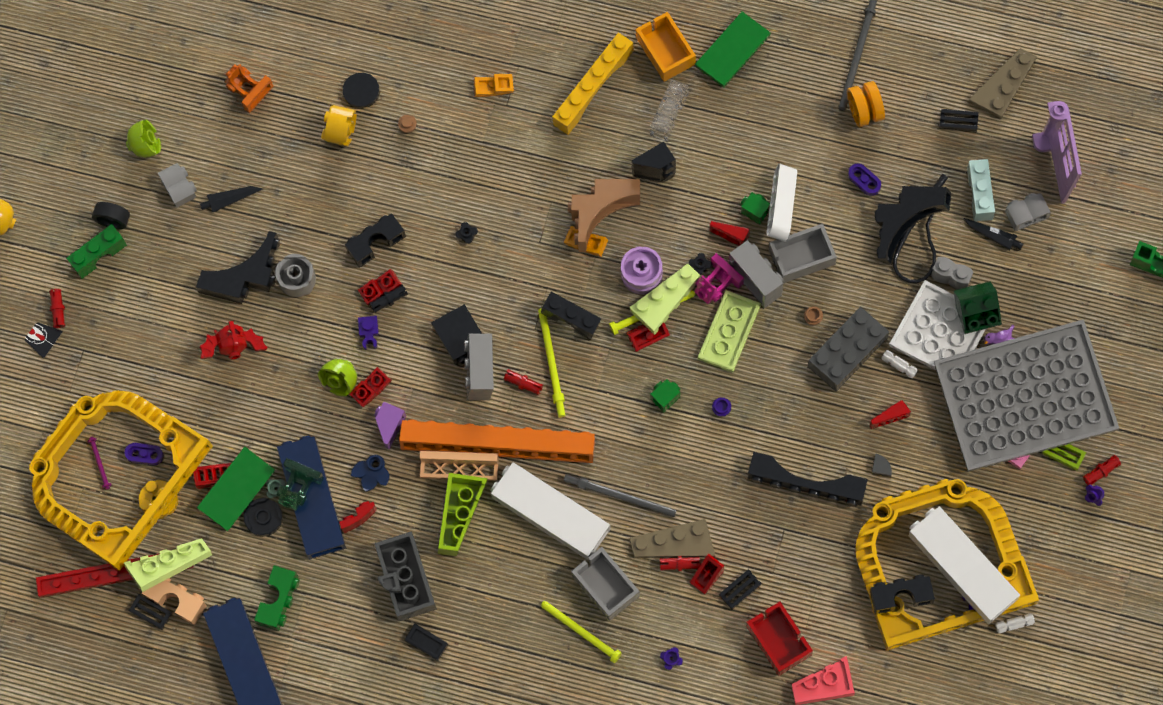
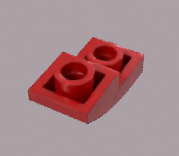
(376, 288)
(371, 387)
(364, 512)

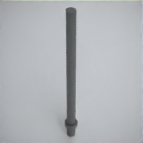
(870, 12)

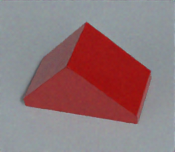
(707, 574)

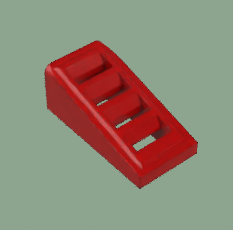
(731, 233)
(894, 413)
(205, 469)

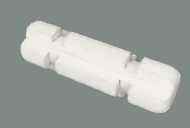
(899, 364)
(1015, 623)

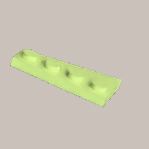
(661, 301)
(156, 569)

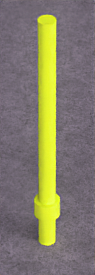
(558, 397)

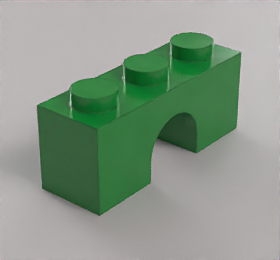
(86, 257)
(1147, 259)
(273, 614)

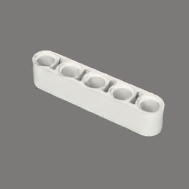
(782, 202)

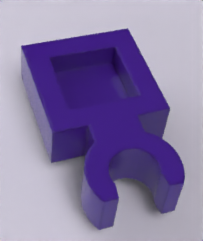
(368, 328)

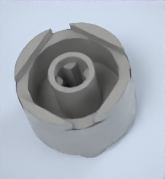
(287, 270)

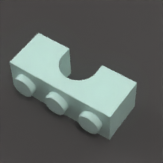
(982, 193)

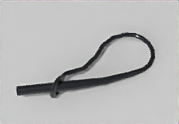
(940, 182)

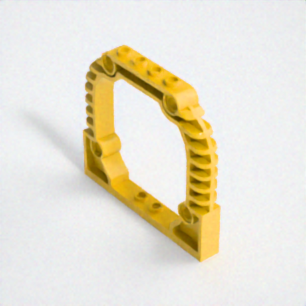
(115, 544)
(903, 629)

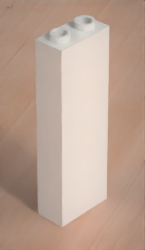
(550, 510)
(963, 564)

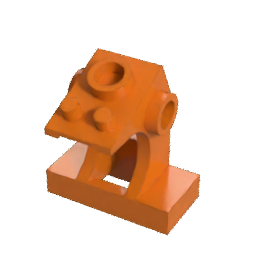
(238, 76)

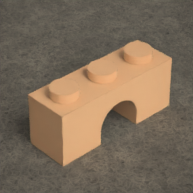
(189, 607)

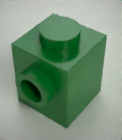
(755, 207)
(665, 394)

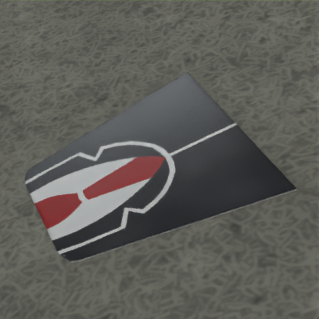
(42, 338)

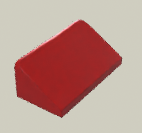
(642, 337)

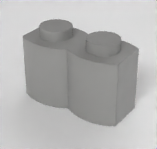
(177, 185)
(1027, 211)
(947, 272)

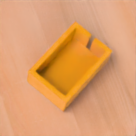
(665, 46)

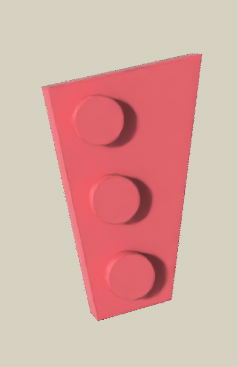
(824, 685)

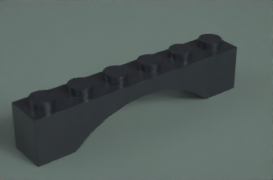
(846, 489)

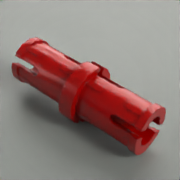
(57, 308)
(523, 382)
(1102, 470)
(679, 563)

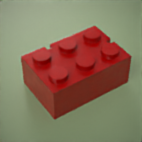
(778, 638)

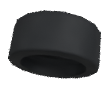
(109, 213)

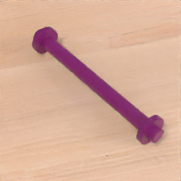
(92, 440)

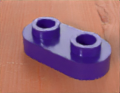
(867, 178)
(145, 453)

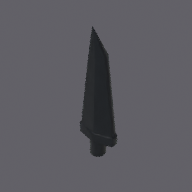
(222, 199)
(1001, 237)

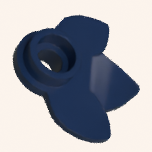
(369, 475)

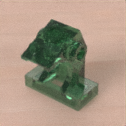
(302, 475)

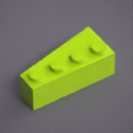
(459, 507)

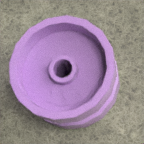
(641, 259)

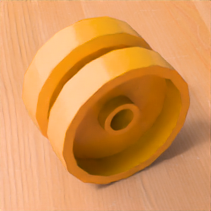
(866, 104)

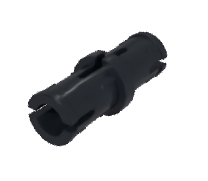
(388, 298)

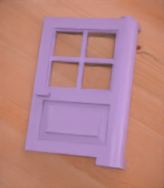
(1051, 140)

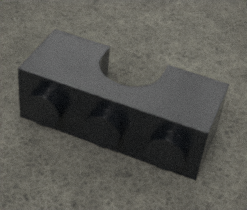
(386, 229)
(580, 319)
(918, 589)

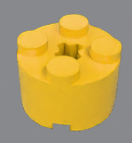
(339, 125)

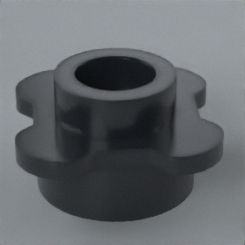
(467, 238)
(700, 269)

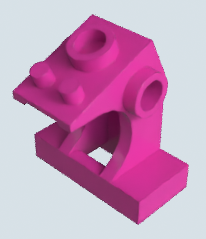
(724, 274)

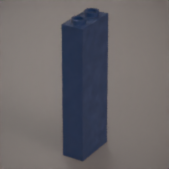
(318, 515)
(241, 654)

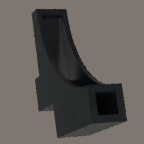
(914, 205)
(253, 273)

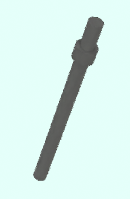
(584, 483)

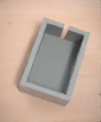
(803, 253)
(757, 273)
(605, 584)

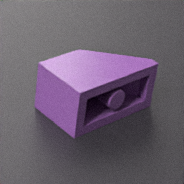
(389, 422)

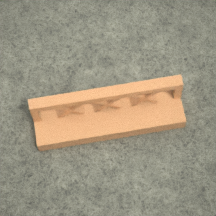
(455, 459)

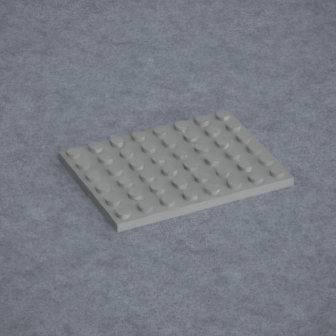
(1026, 395)

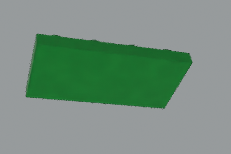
(732, 49)
(236, 489)

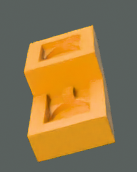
(493, 86)
(595, 246)

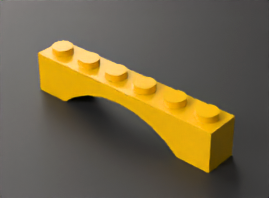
(576, 103)

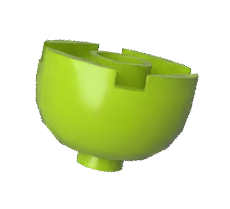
(142, 140)
(339, 376)

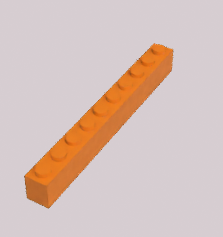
(503, 441)

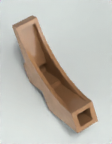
(605, 199)

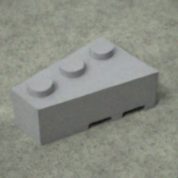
(479, 366)

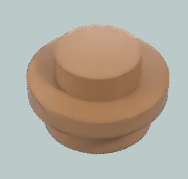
(407, 123)
(813, 315)

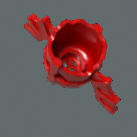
(231, 343)

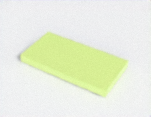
(729, 331)

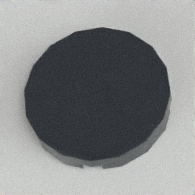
(361, 90)
(263, 517)

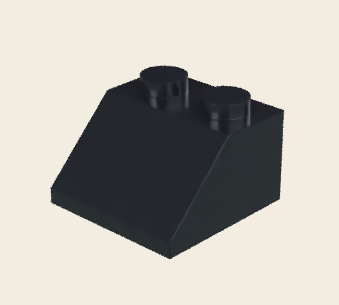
(655, 164)

